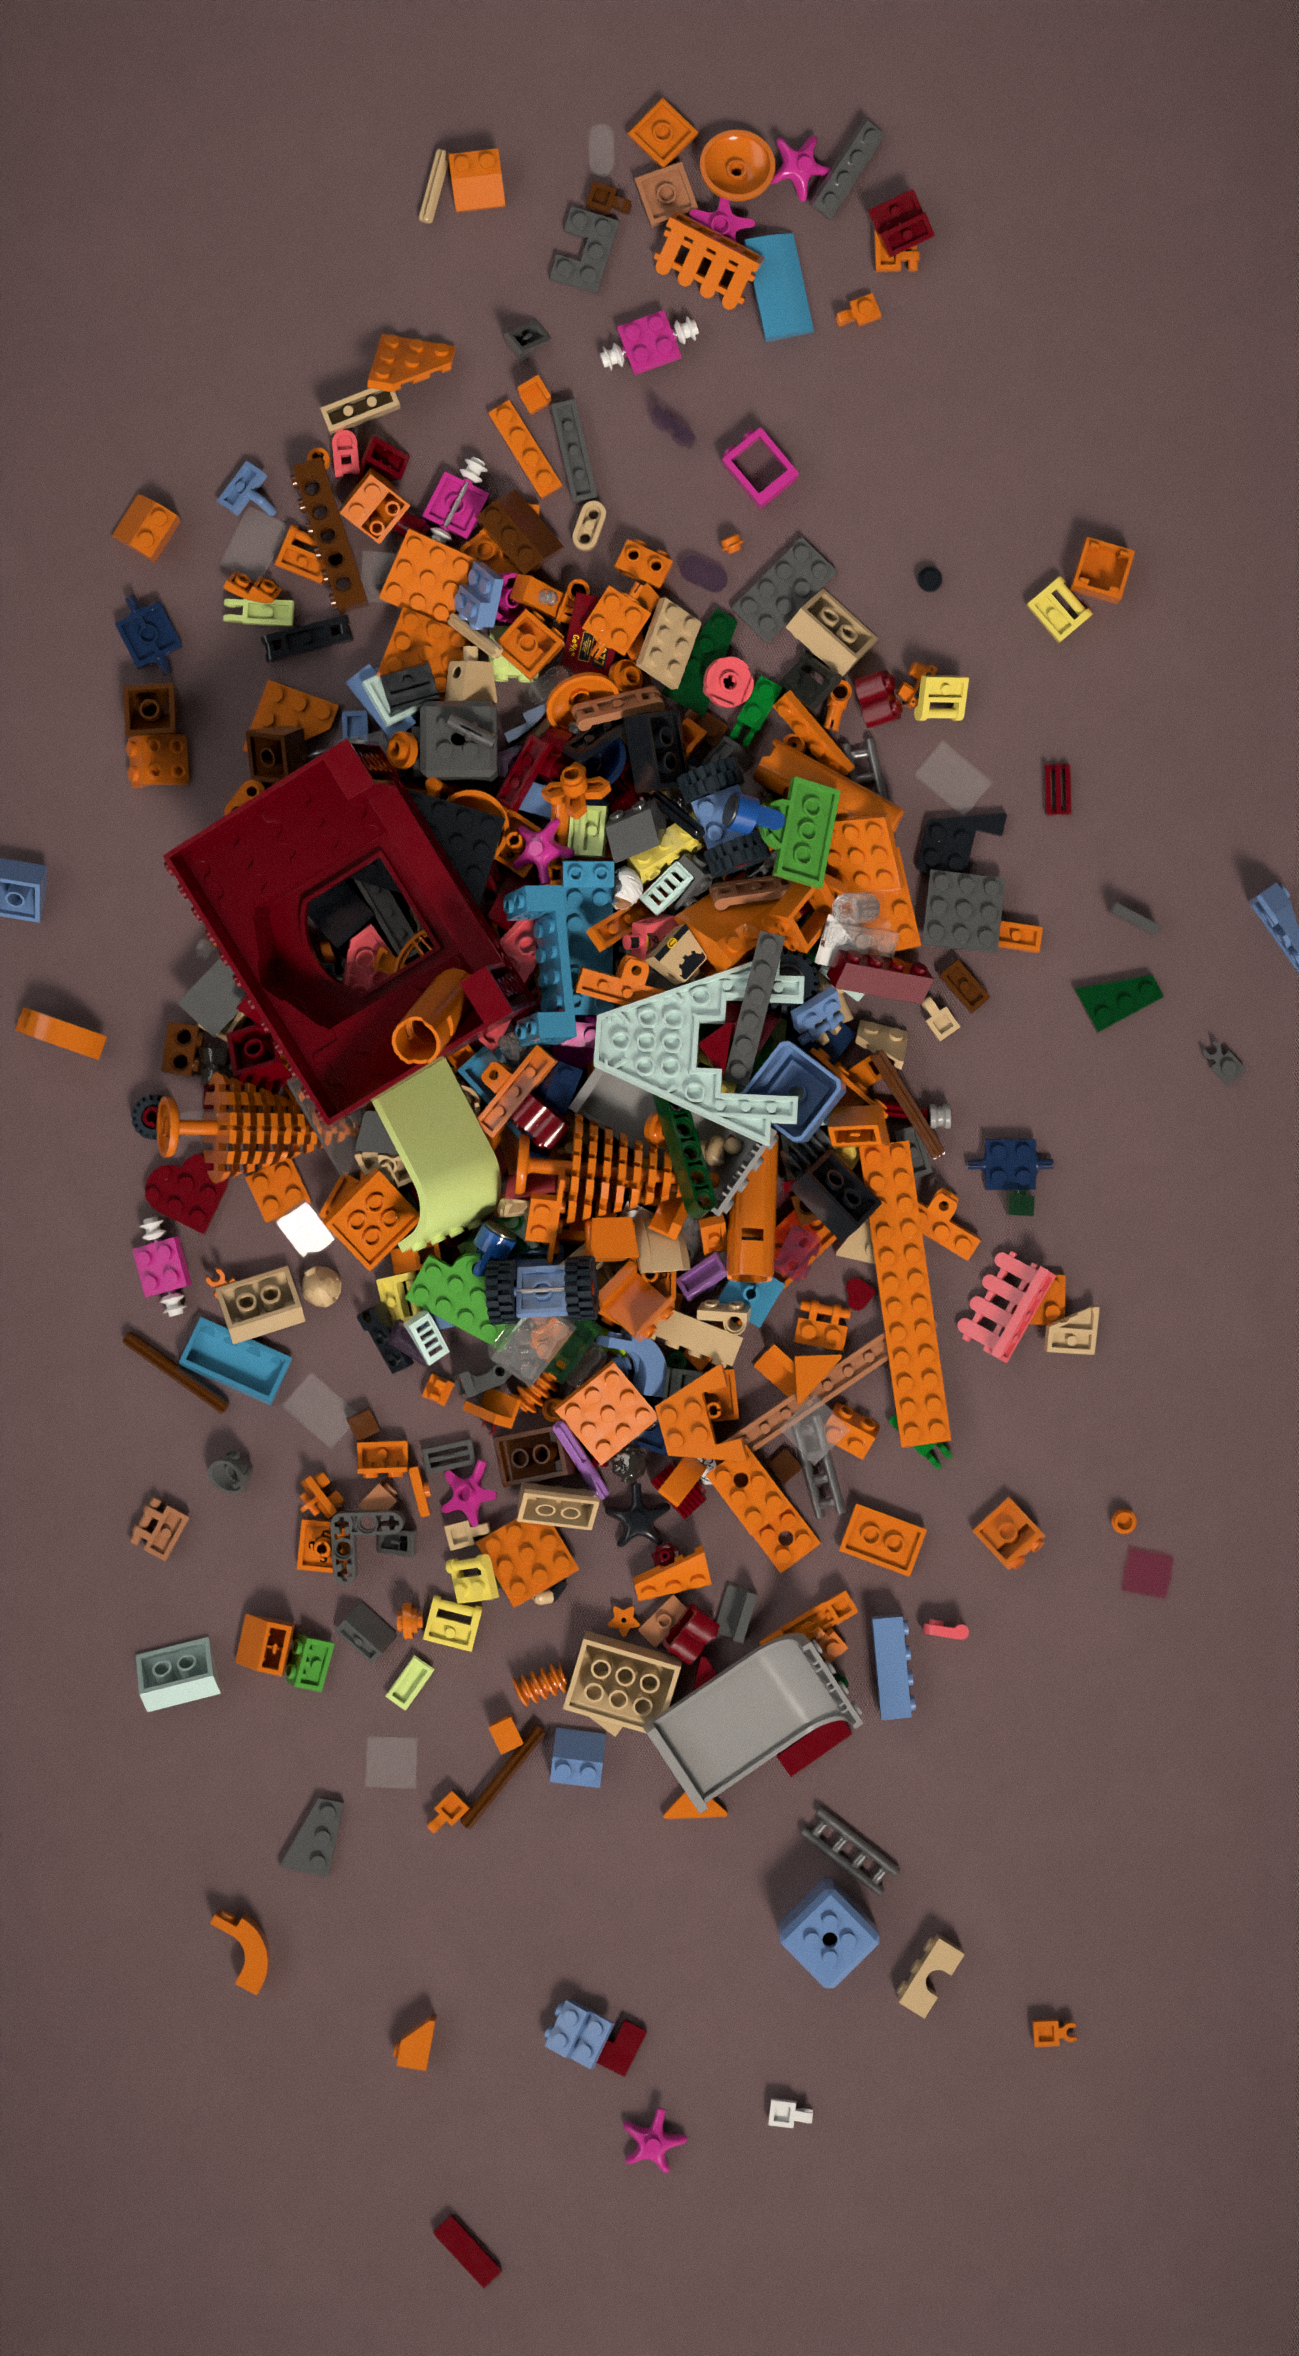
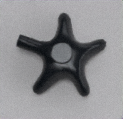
(638, 1518)

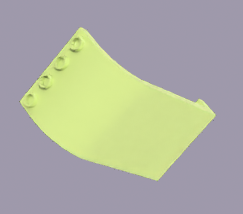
(443, 1154)

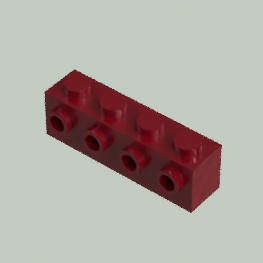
(880, 976)

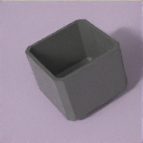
(463, 763)

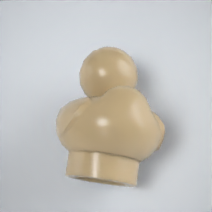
(715, 1148)

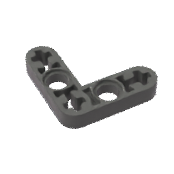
(355, 1528)

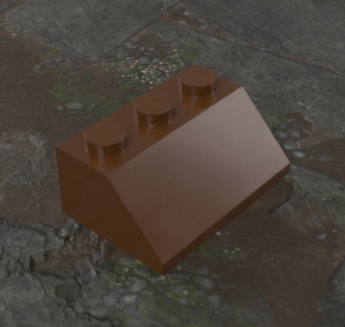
(519, 533)

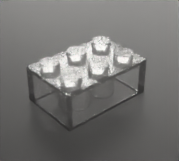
(530, 1345)

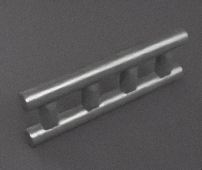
(876, 774)
(813, 1480)
(853, 1866)

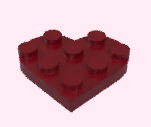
(186, 1192)

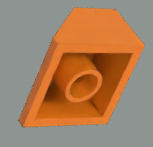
(477, 180)
(147, 527)

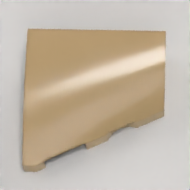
(388, 1164)
(513, 1208)

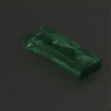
(574, 1349)

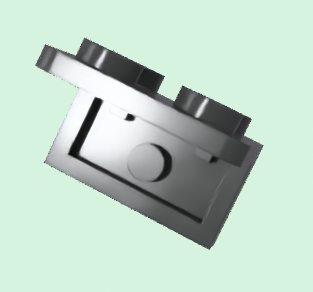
(698, 868)

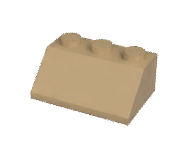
(831, 632)
(260, 1305)
(557, 1506)

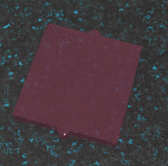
(1147, 1574)

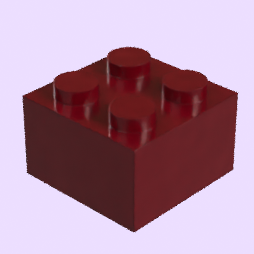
(255, 1057)

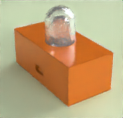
(537, 595)

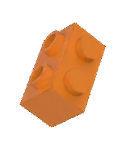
(644, 564)

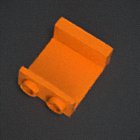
(635, 1303)

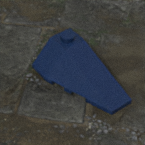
(557, 1091)

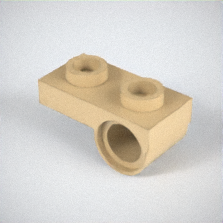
(716, 1311)

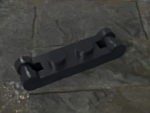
(307, 638)

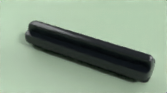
(678, 815)

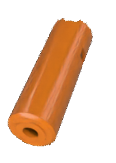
(854, 800)
(433, 1019)
(754, 1216)

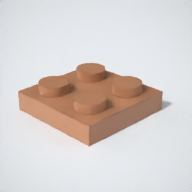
(665, 192)

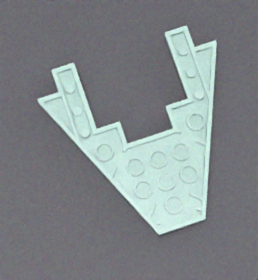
(657, 1050)

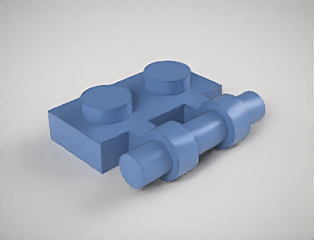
(815, 1010)

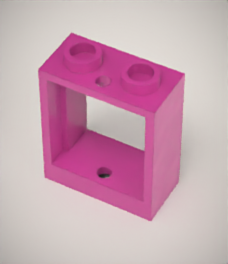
(775, 488)

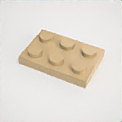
(668, 643)

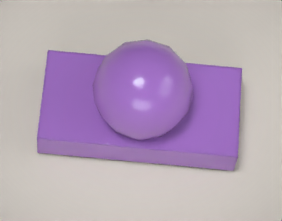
(702, 1276)

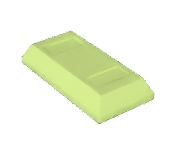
(410, 1682)

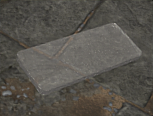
(337, 1139)

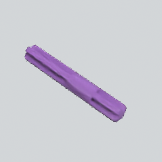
(580, 1458)

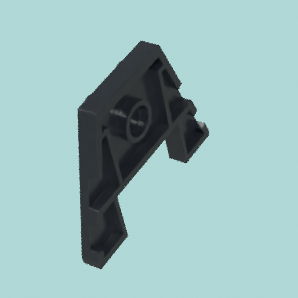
(950, 841)

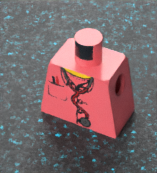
(648, 934)

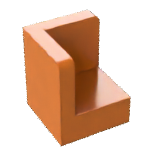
(534, 395)
(693, 736)
(505, 1734)

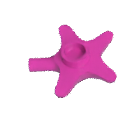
(799, 166)
(722, 220)
(541, 849)
(468, 1493)
(653, 2141)

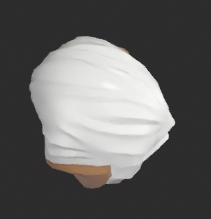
(626, 888)

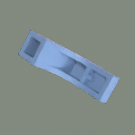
(647, 1359)

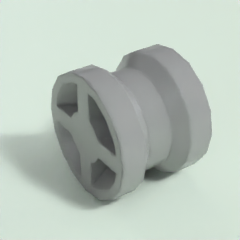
(940, 1116)

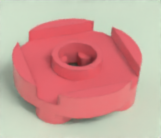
(740, 676)

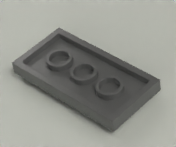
(784, 590)

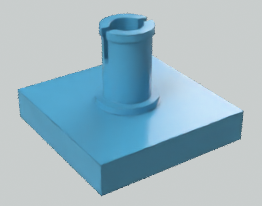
(759, 1295)

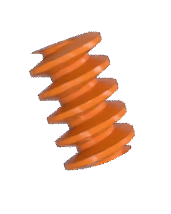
(534, 1394)
(541, 1684)

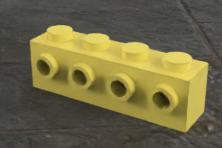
(658, 859)

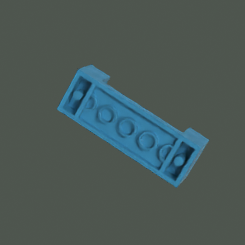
(587, 902)
(557, 1018)

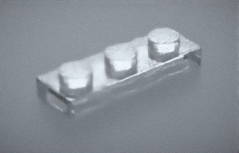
(859, 938)

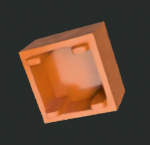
(1102, 570)

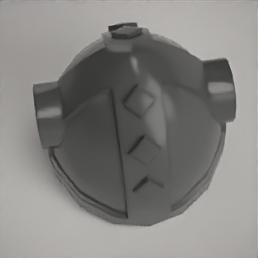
(231, 1473)

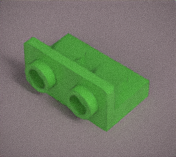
(309, 1662)

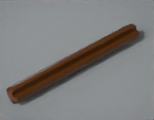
(907, 1104)
(176, 1372)
(502, 1777)

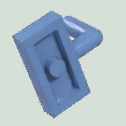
(243, 489)

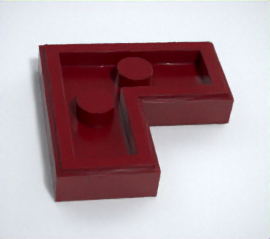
(620, 2053)

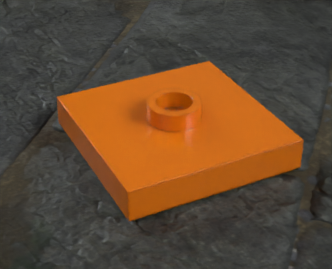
(662, 133)

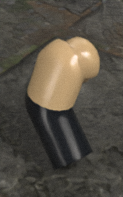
(550, 1595)

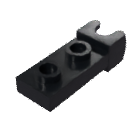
(379, 1326)

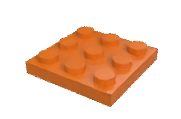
(427, 576)
(422, 640)
(865, 854)
(372, 1219)
(606, 1412)
(527, 1559)

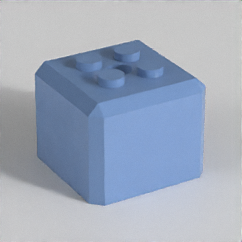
(793, 1067)
(825, 1911)

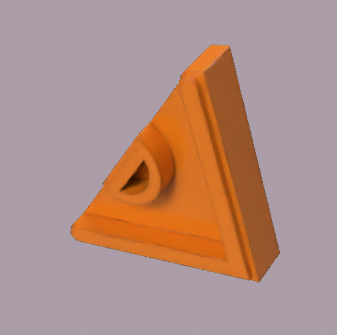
(810, 1372)
(685, 1809)

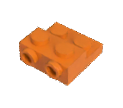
(530, 644)
(1009, 1534)

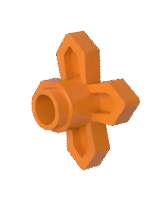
(575, 790)

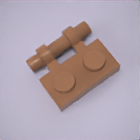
(166, 1532)

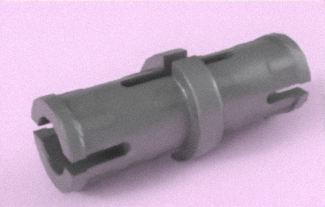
(456, 723)

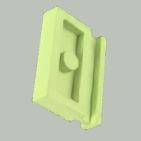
(588, 833)

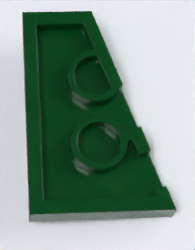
(1116, 1000)
(515, 1225)

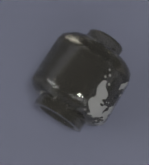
(629, 1463)

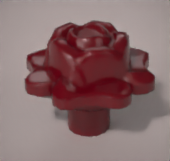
(665, 1554)

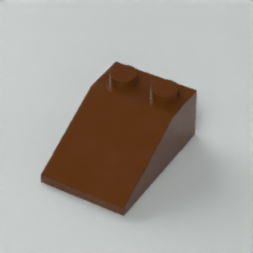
(532, 1457)

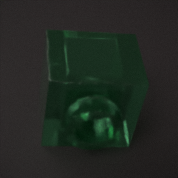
(1020, 1204)

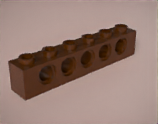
(314, 473)

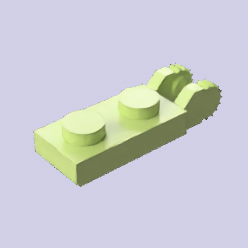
(267, 614)

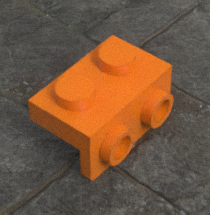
(862, 1430)
(382, 1457)

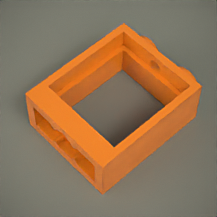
(790, 904)

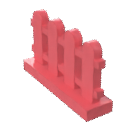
(1015, 1323)

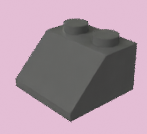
(635, 830)

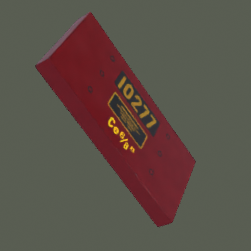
(580, 642)

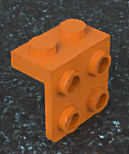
(158, 760)

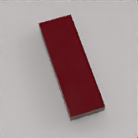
(523, 772)
(511, 884)
(813, 1746)
(467, 2251)

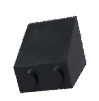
(340, 914)

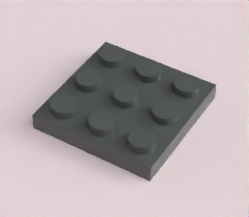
(963, 911)

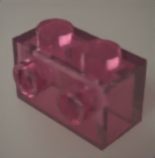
(796, 1253)

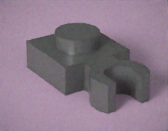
(1225, 1066)

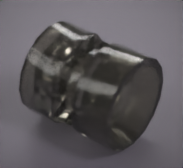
(215, 1061)

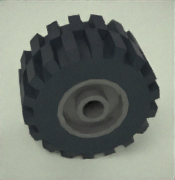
(795, 966)

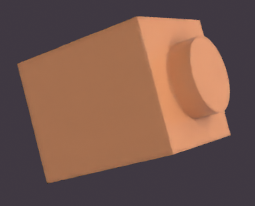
(380, 1498)

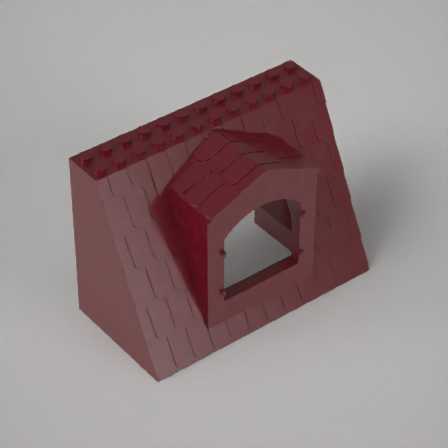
(254, 891)

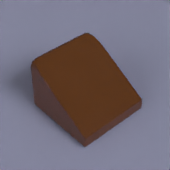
(784, 1466)

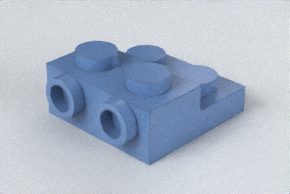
(480, 598)
(578, 2033)

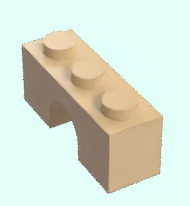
(938, 1955)

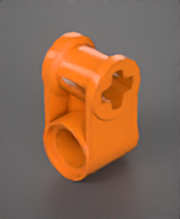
(568, 603)

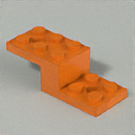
(764, 1510)

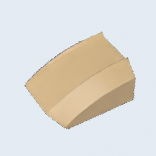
(659, 1252)

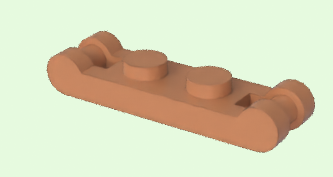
(617, 707)
(748, 890)

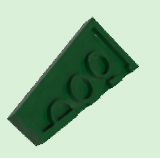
(710, 645)

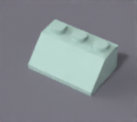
(177, 1674)

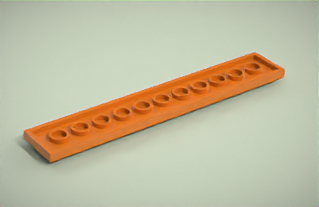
(905, 1296)

